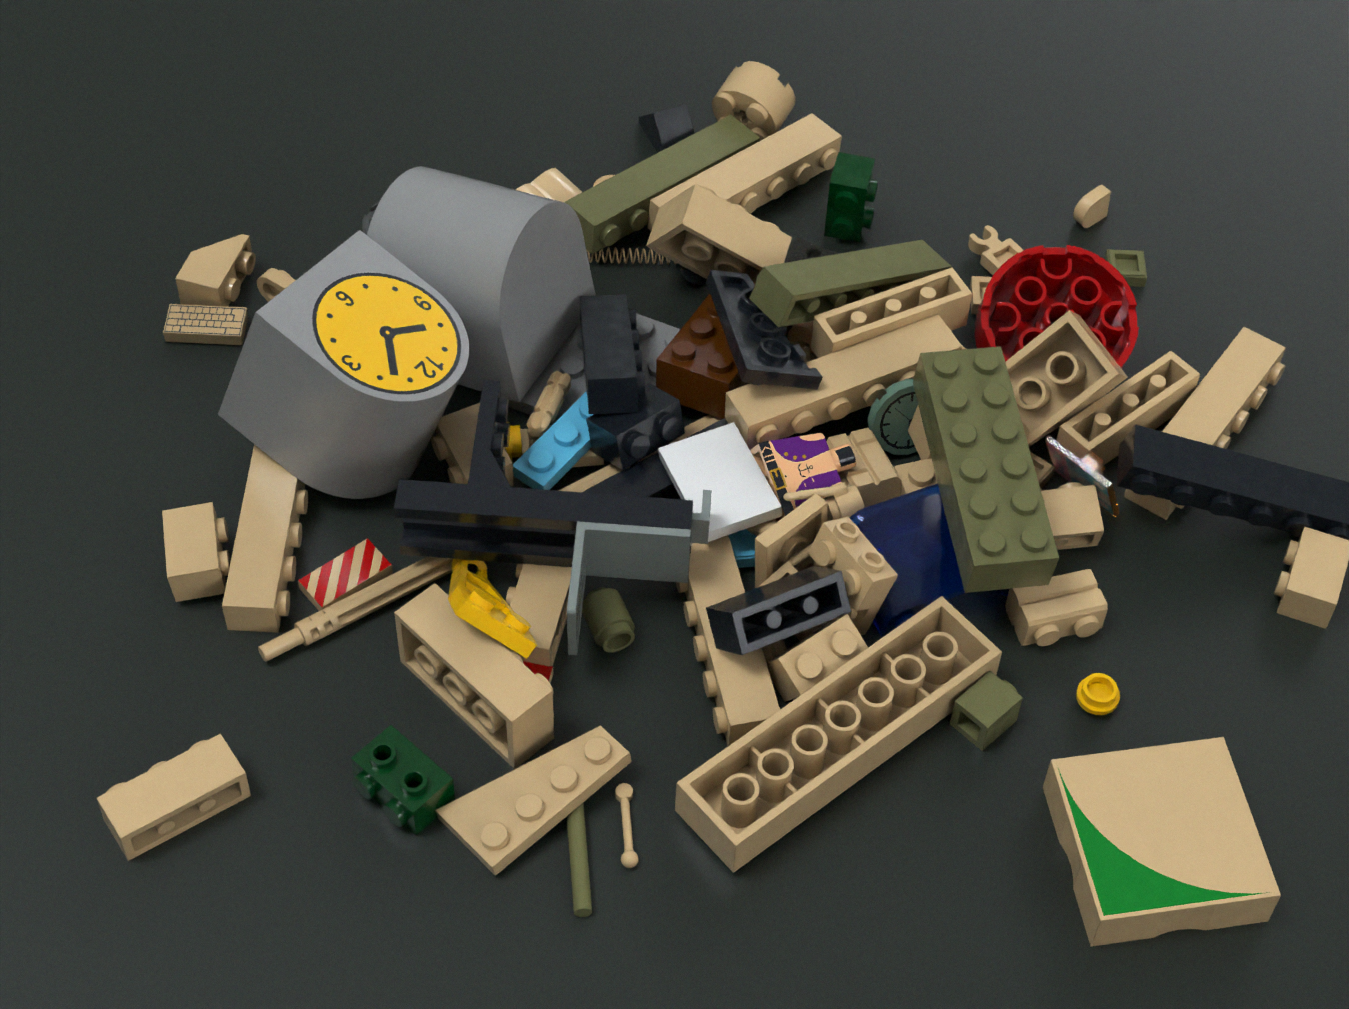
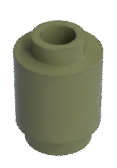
(608, 619)

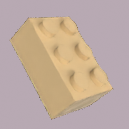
(715, 235)

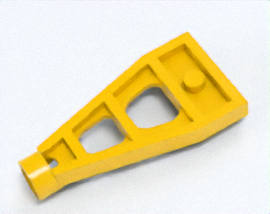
(483, 607)

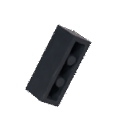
(778, 610)

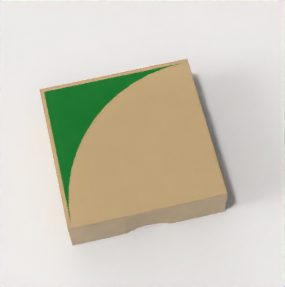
(1159, 841)

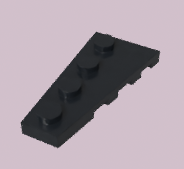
(755, 341)

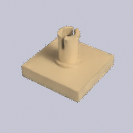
(784, 538)

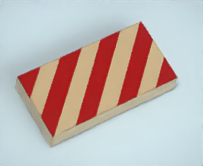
(345, 575)

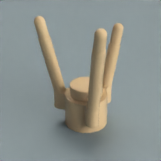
(842, 503)

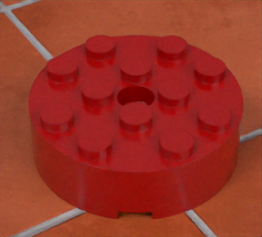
(1046, 284)

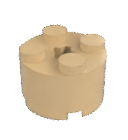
(754, 98)

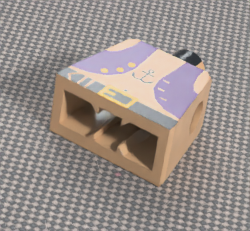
(801, 465)

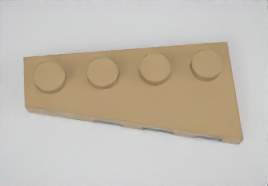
(525, 804)

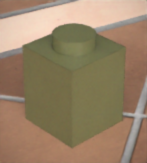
(986, 710)

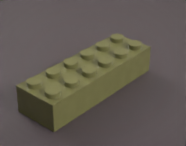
(984, 470)

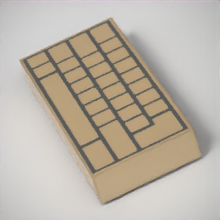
(205, 324)

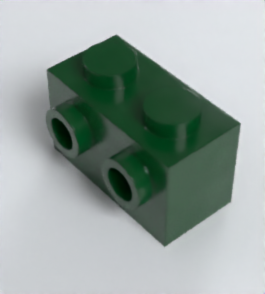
(849, 197)
(401, 780)

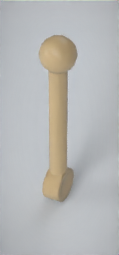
(624, 794)

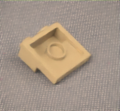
(864, 570)

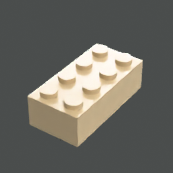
(476, 677)

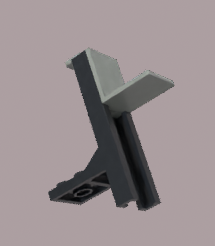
(546, 527)

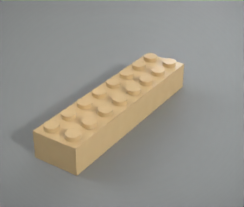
(834, 733)

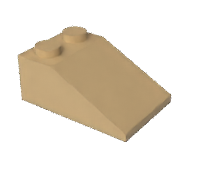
(1060, 375)

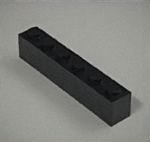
(1232, 483)

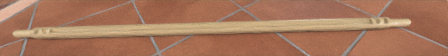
(408, 579)

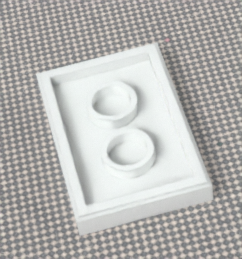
(725, 465)

